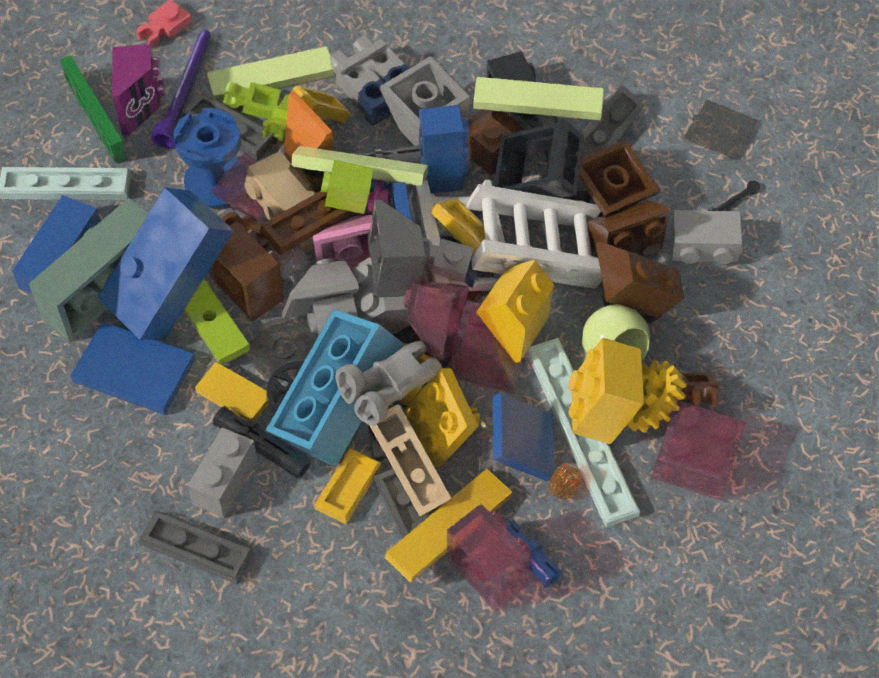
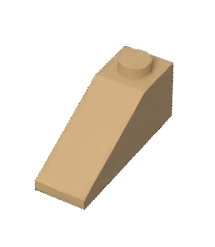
(410, 461)

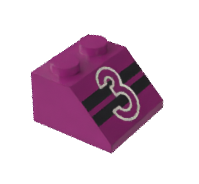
(135, 85)

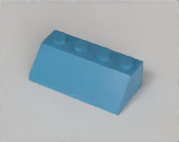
(313, 410)

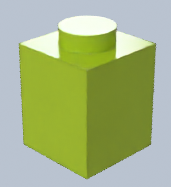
(347, 186)

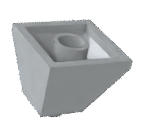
(321, 282)

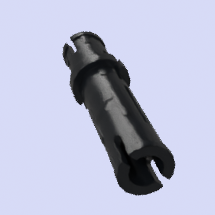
(264, 443)

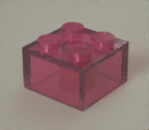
(698, 450)
(488, 556)

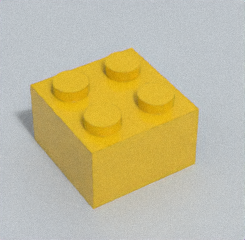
(606, 391)

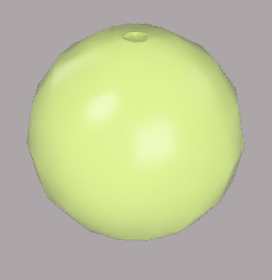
(617, 324)

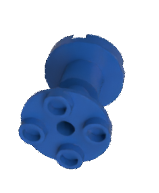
(209, 147)

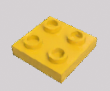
(442, 417)

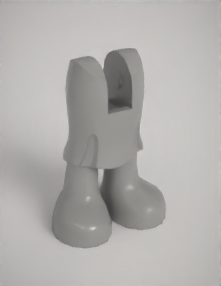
(395, 375)

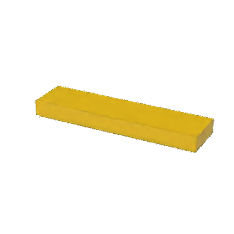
(429, 539)

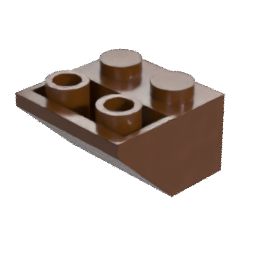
(634, 229)

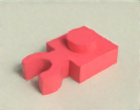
(166, 20)

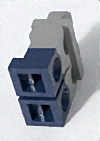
(365, 73)

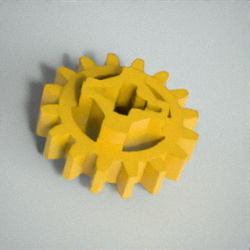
(661, 392)

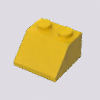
(518, 307)

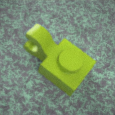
(257, 99)
(278, 121)

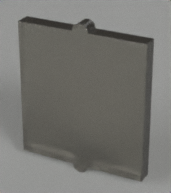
(720, 129)

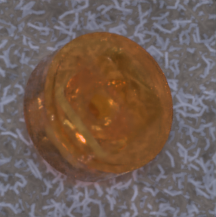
(565, 481)

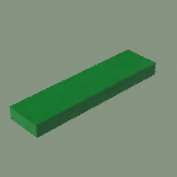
(93, 109)

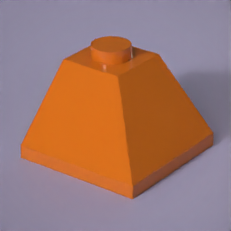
(304, 128)

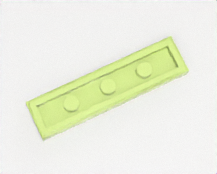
(274, 72)
(538, 98)
(383, 168)

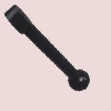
(752, 188)

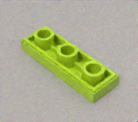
(221, 333)

